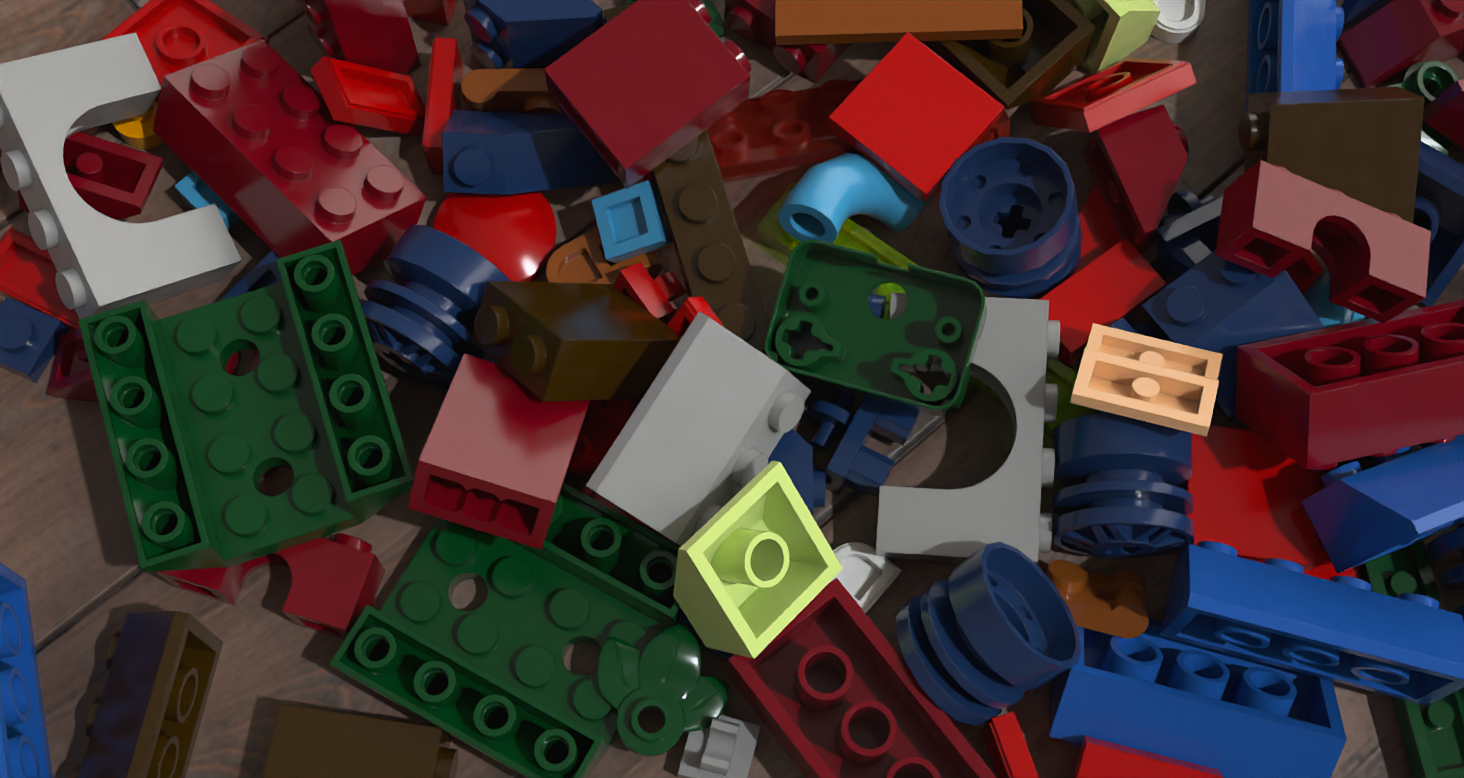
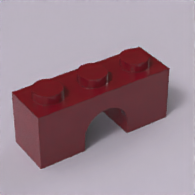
(1370, 254)
(327, 589)

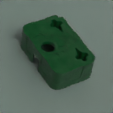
(830, 294)

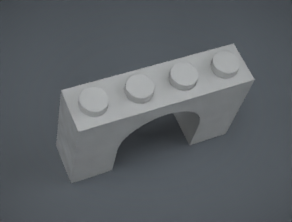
(97, 257)
(1006, 506)

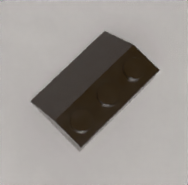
(1025, 69)
(151, 698)

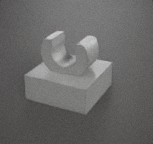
(720, 750)

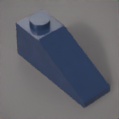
(517, 154)

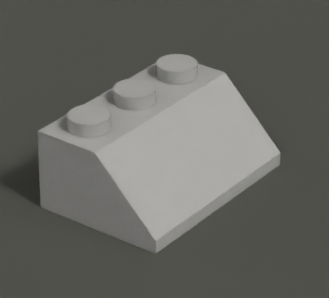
(699, 431)

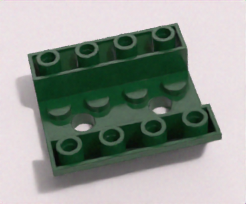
(200, 439)
(500, 669)

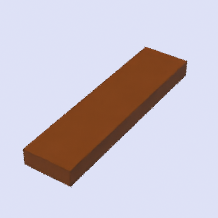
(889, 20)

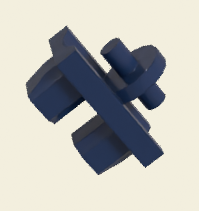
(1186, 233)
(853, 461)

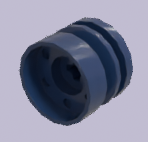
(1012, 218)
(431, 310)
(1122, 487)
(987, 634)

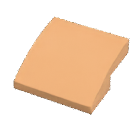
(1148, 379)

